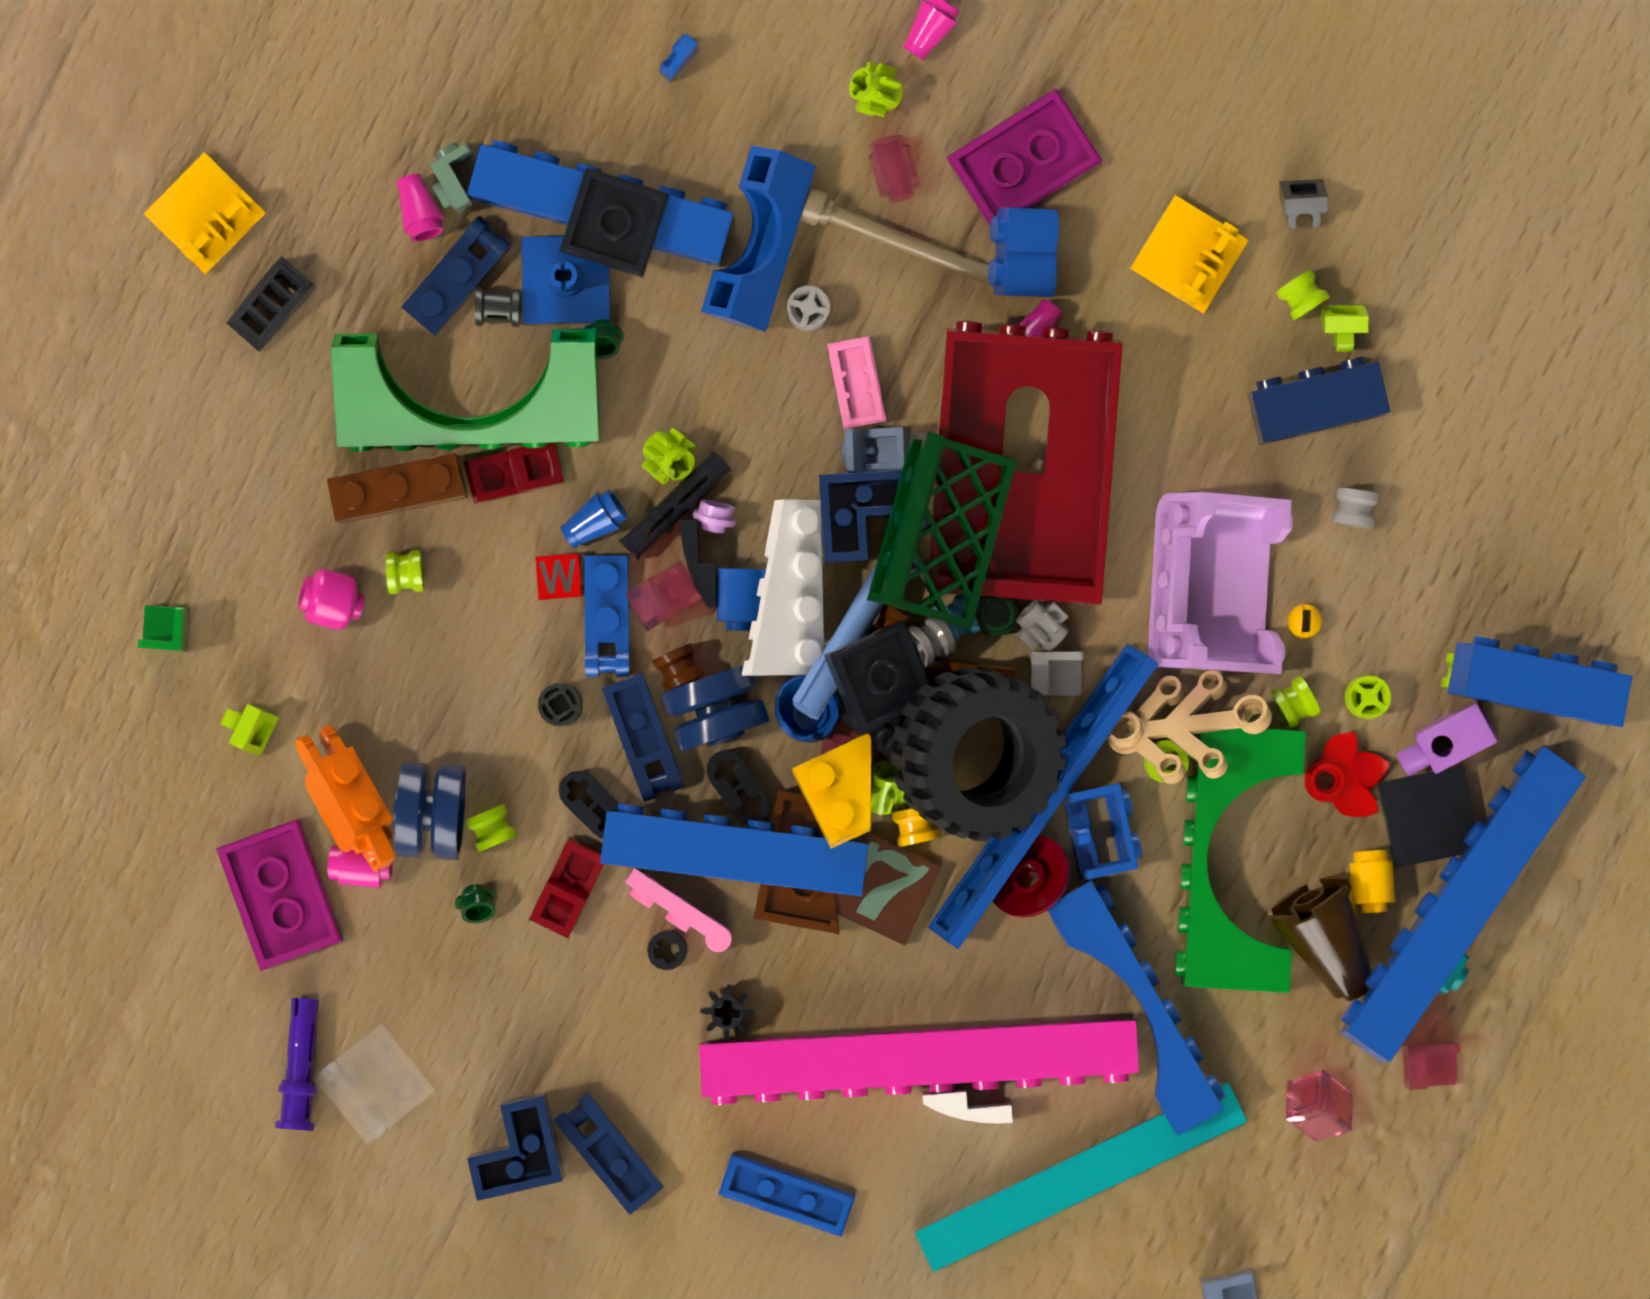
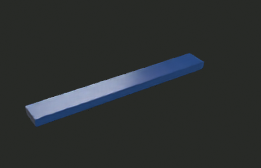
(1083, 741)

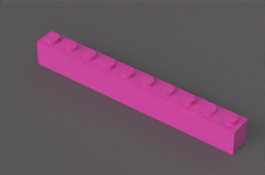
(918, 1058)

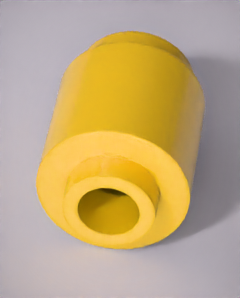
(1372, 880)

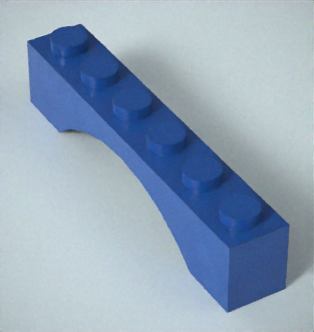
(1180, 1086)

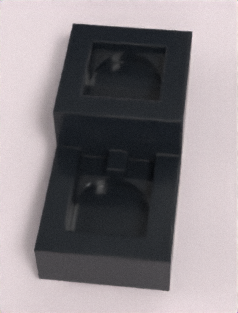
(704, 574)

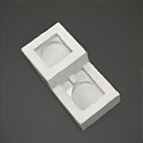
(955, 1105)

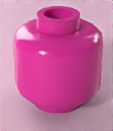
(330, 599)

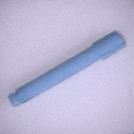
(819, 683)

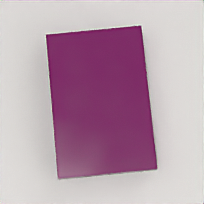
(1025, 157)
(279, 894)

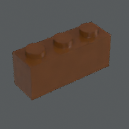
(397, 488)

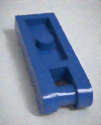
(607, 614)

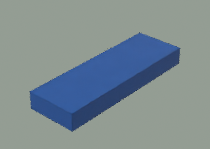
(786, 1194)

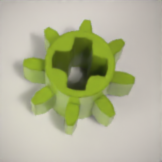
(875, 89)
(668, 456)
(884, 791)

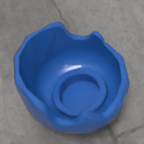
(799, 725)

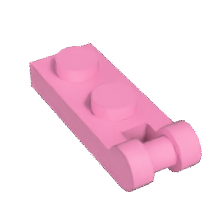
(681, 912)

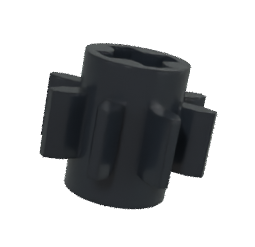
(737, 1003)

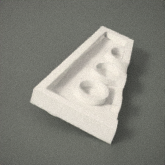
(790, 611)

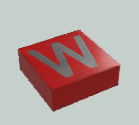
(558, 576)

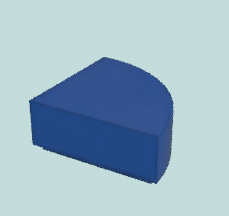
(682, 52)

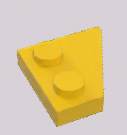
(839, 790)

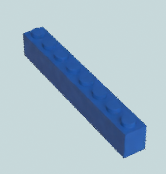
(1461, 904)

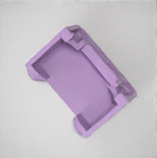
(1214, 582)

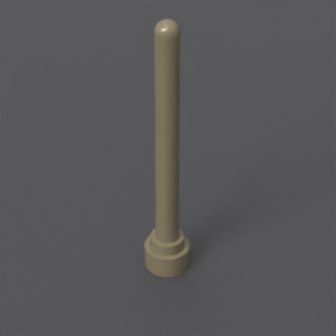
(822, 210)

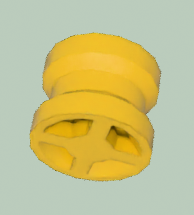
(913, 827)

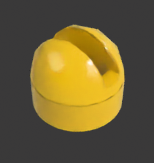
(1295, 621)

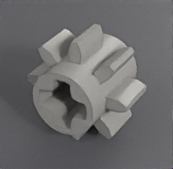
(1042, 625)

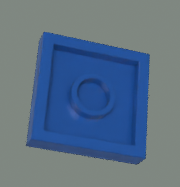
(561, 286)

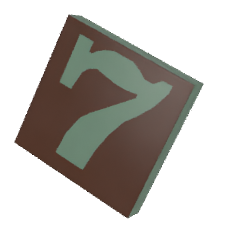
(892, 890)

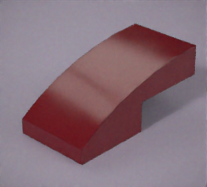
(513, 472)
(568, 887)

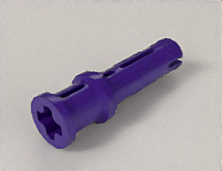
(298, 1086)

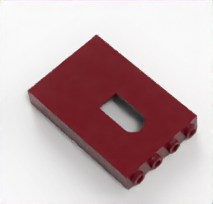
(1053, 521)

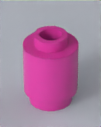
(354, 869)

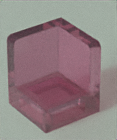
(1430, 1064)
(1319, 1106)

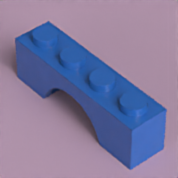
(776, 193)

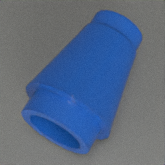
(594, 519)

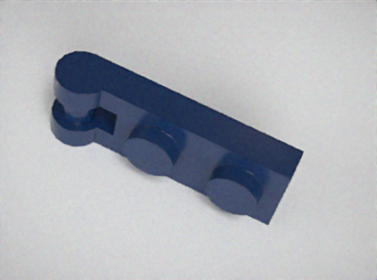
(456, 277)
(642, 735)
(610, 1154)

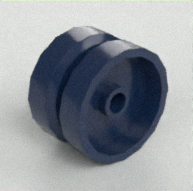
(715, 708)
(423, 810)

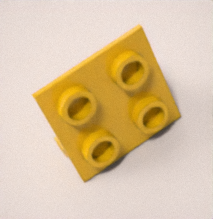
(204, 213)
(1189, 254)

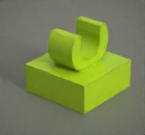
(1343, 323)
(250, 728)

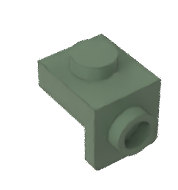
(449, 188)

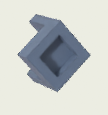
(1229, 1285)

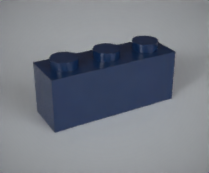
(1318, 400)

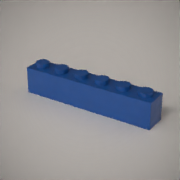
(549, 192)
(732, 852)

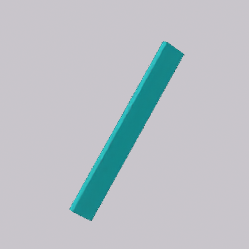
(1068, 1183)

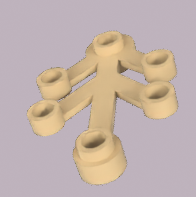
(1183, 723)

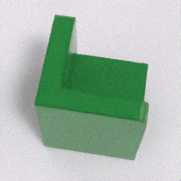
(165, 628)

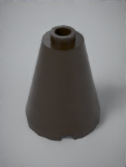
(1327, 934)

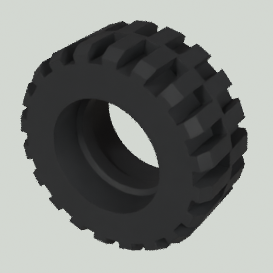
(1025, 770)

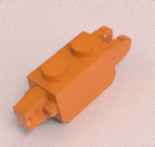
(347, 798)

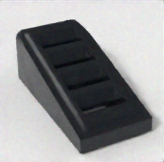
(293, 301)

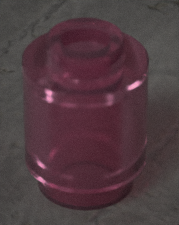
(893, 168)

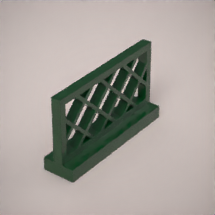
(906, 524)

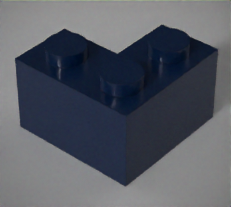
(845, 506)
(530, 1157)

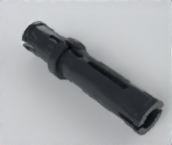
(712, 468)

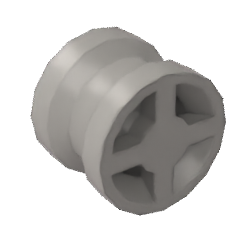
(804, 300)
(1355, 508)
(932, 641)

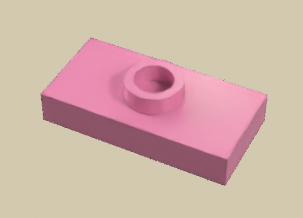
(856, 382)

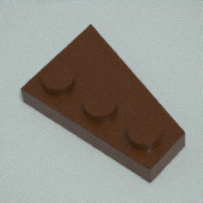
(794, 905)

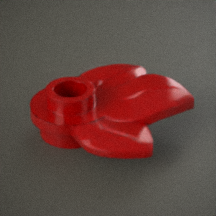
(1351, 773)

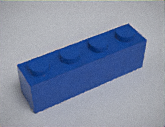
(1539, 683)

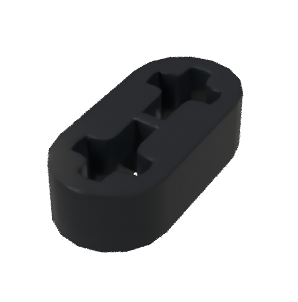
(747, 781)
(580, 808)

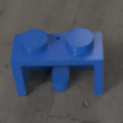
(1126, 843)

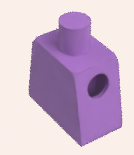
(1467, 729)

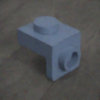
(875, 449)

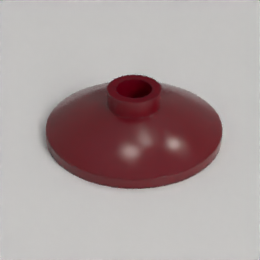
(1042, 860)

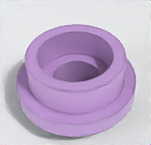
(714, 516)

